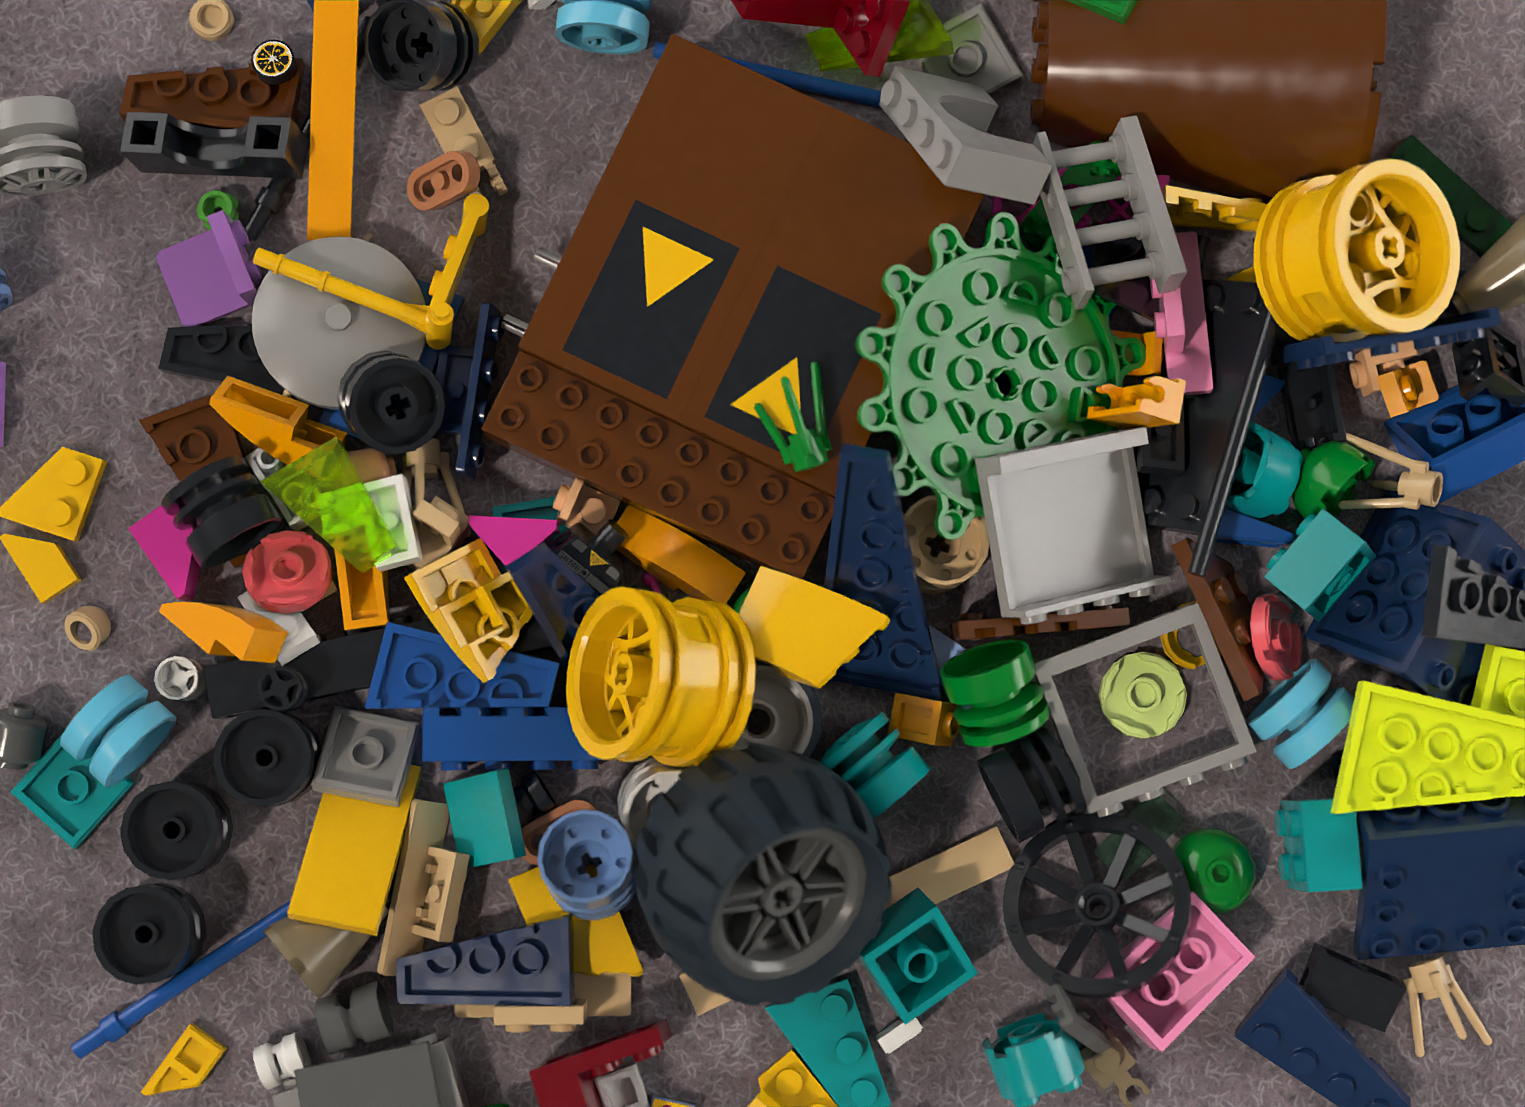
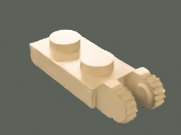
(458, 131)

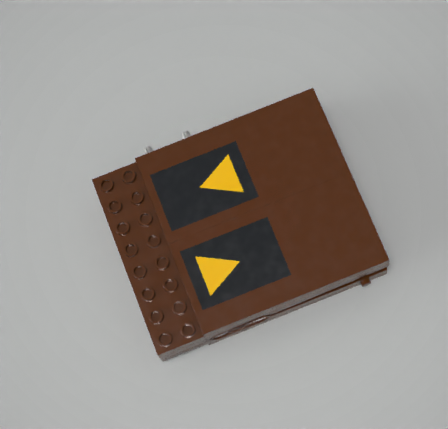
(706, 268)

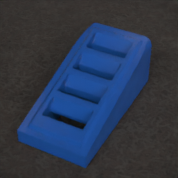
(1245, 530)

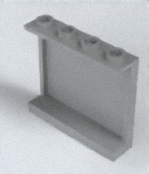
(1067, 525)

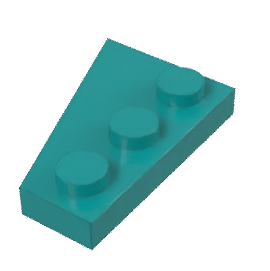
(834, 1044)

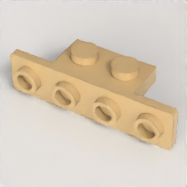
(425, 886)
(593, 995)

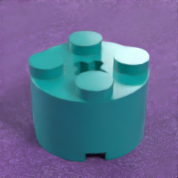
(1264, 474)
(1033, 1059)

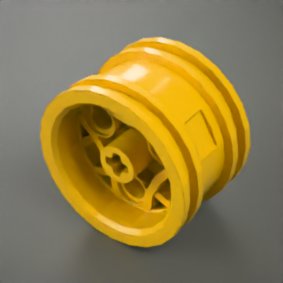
(1357, 253)
(659, 678)

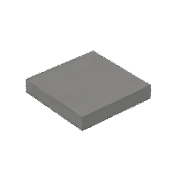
(978, 54)
(366, 756)

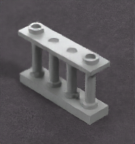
(1139, 187)

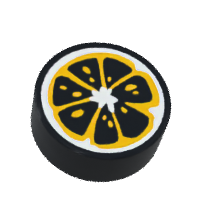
(273, 62)

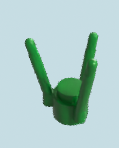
(805, 447)

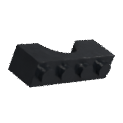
(170, 146)

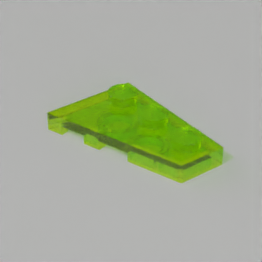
(918, 37)
(335, 504)

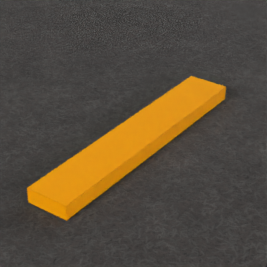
(332, 118)

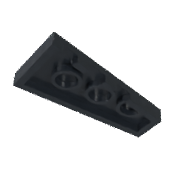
(1471, 603)

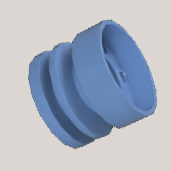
(584, 840)

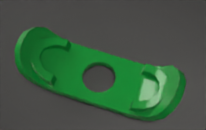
(1036, 227)

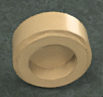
(211, 19)

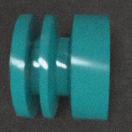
(871, 767)

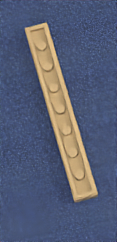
(935, 876)

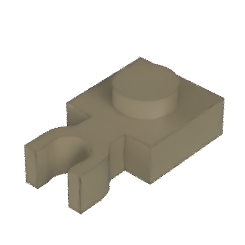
(1112, 1067)

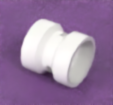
(172, 679)
(280, 1060)

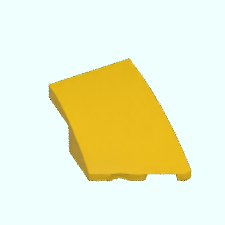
(472, 606)
(805, 627)
(597, 945)

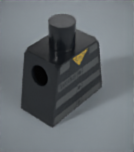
(593, 554)

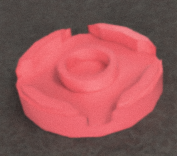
(287, 572)
(1274, 637)

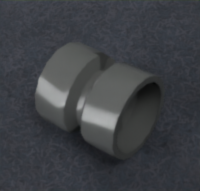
(355, 1017)

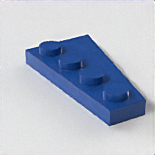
(423, 671)

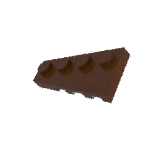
(212, 97)
(194, 438)

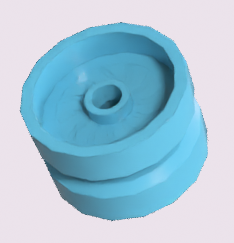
(604, 25)
(1302, 714)
(118, 730)

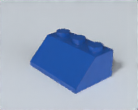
(1462, 438)

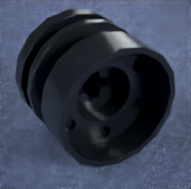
(421, 45)
(220, 508)
(1032, 784)

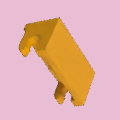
(1141, 405)

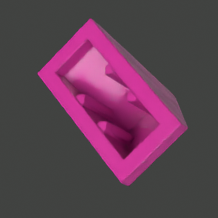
(513, 536)

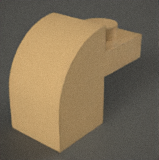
(439, 530)

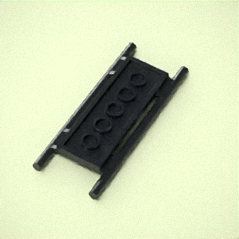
(1216, 422)

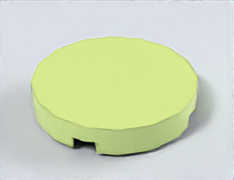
(1126, 699)

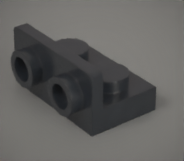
(1492, 364)

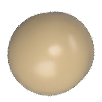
(97, 622)

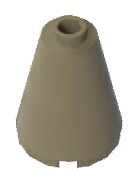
(1497, 276)
(316, 950)

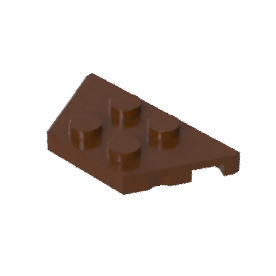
(1228, 615)

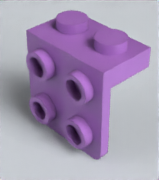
(211, 272)

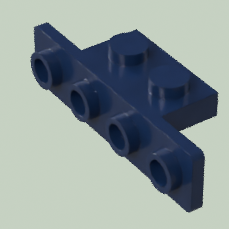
(465, 383)

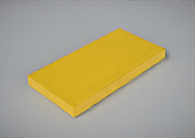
(351, 861)

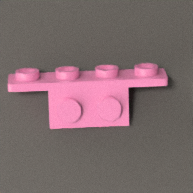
(1184, 323)

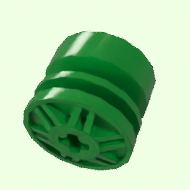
(995, 692)

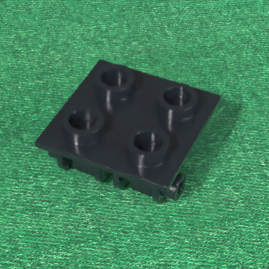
(1131, 293)

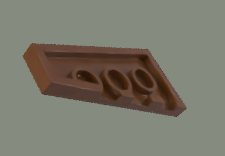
(979, 627)

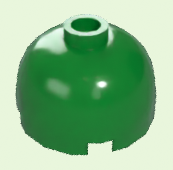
(1330, 476)
(1217, 868)

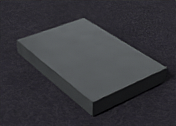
(376, 1079)

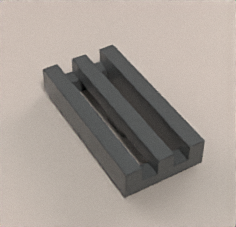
(1076, 1017)

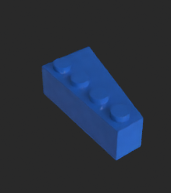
(502, 737)

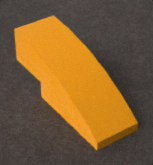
(271, 420)
(677, 557)
(362, 595)
(227, 630)

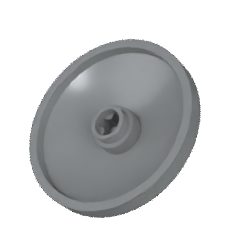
(315, 336)

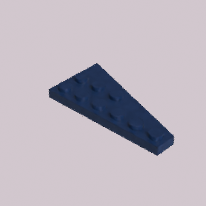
(875, 566)

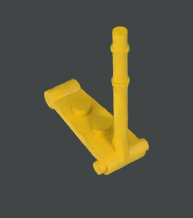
(434, 319)

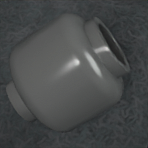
(21, 735)

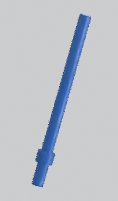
(804, 81)
(117, 1024)

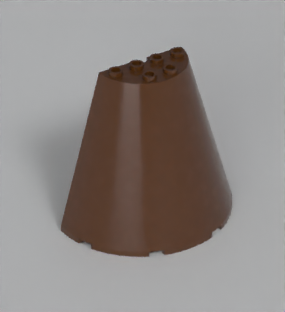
(1221, 88)

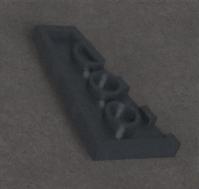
(214, 354)

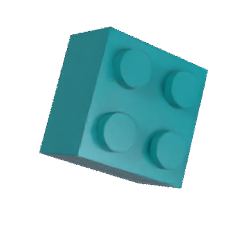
(1319, 564)
(1318, 846)
(915, 957)

